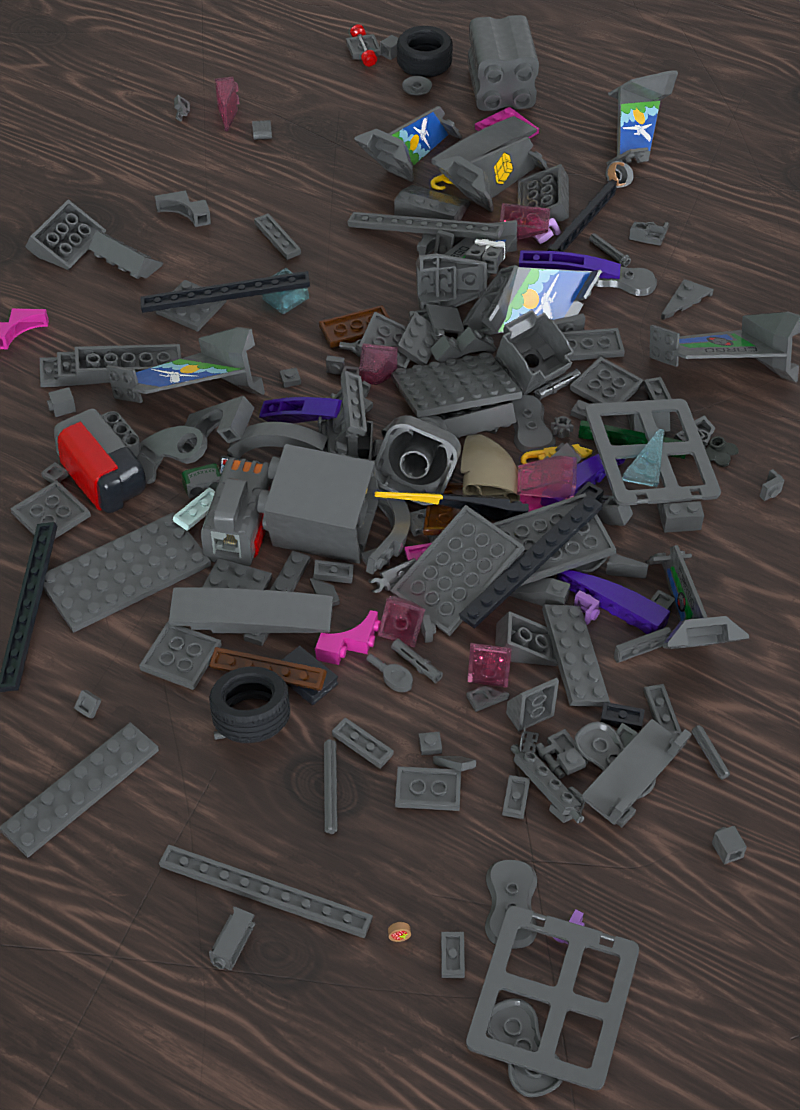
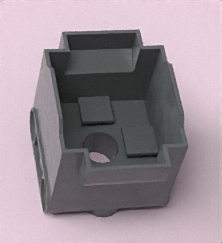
(537, 341)

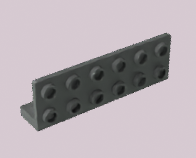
(634, 770)

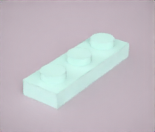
(195, 510)

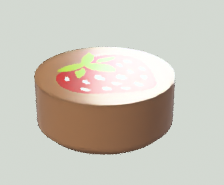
(399, 932)

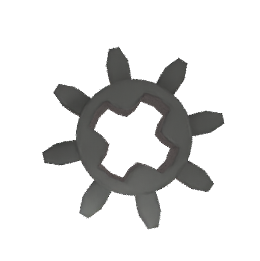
(562, 427)

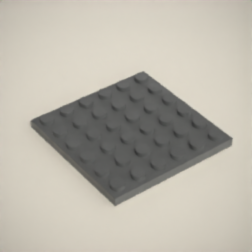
(455, 385)

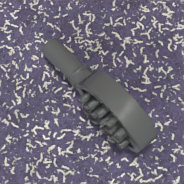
(394, 675)

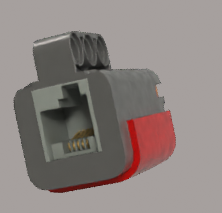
(233, 523)

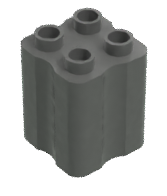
(502, 63)

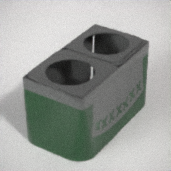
(200, 478)

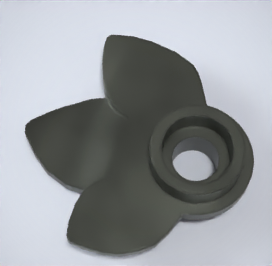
(720, 451)

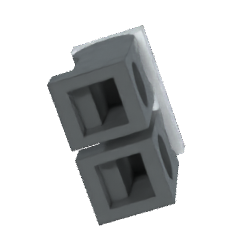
(487, 251)

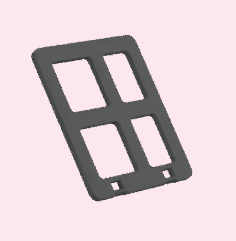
(672, 491)
(560, 998)

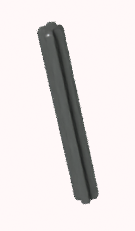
(330, 786)

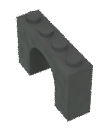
(230, 417)

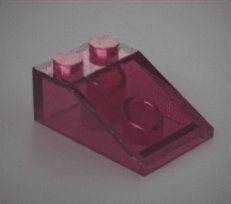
(227, 99)
(530, 220)
(548, 477)
(489, 664)

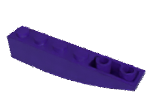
(569, 261)
(299, 409)
(587, 471)
(619, 601)

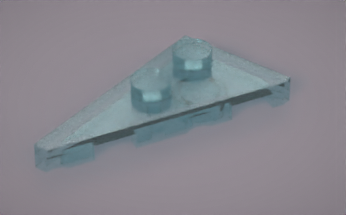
(647, 465)

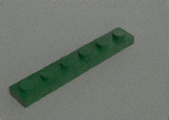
(622, 436)

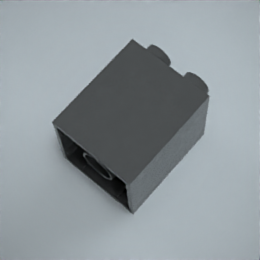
(320, 503)

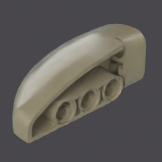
(488, 469)

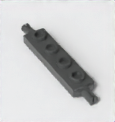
(548, 783)

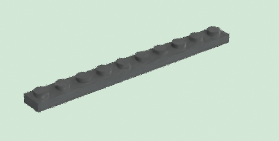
(425, 225)
(266, 891)

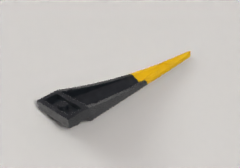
(493, 507)

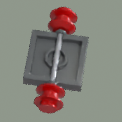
(363, 46)

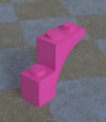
(19, 322)
(333, 647)

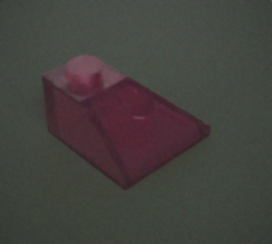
(377, 363)
(401, 620)

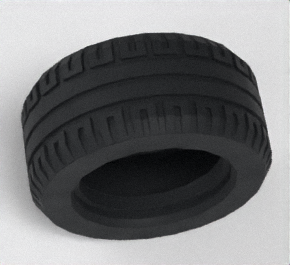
(413, 49)
(253, 724)

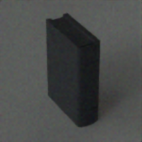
(302, 657)

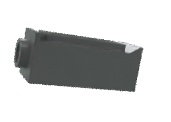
(232, 939)

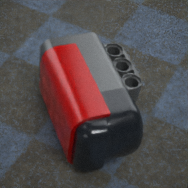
(101, 457)

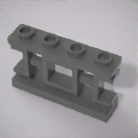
(351, 419)

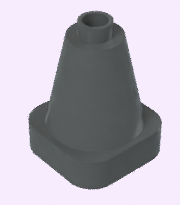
(417, 456)

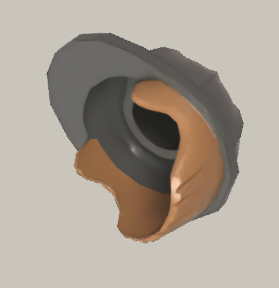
(620, 172)

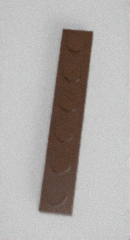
(290, 672)

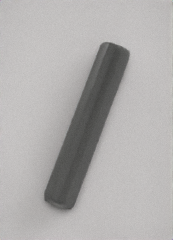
(710, 752)

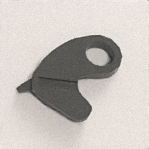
(169, 444)

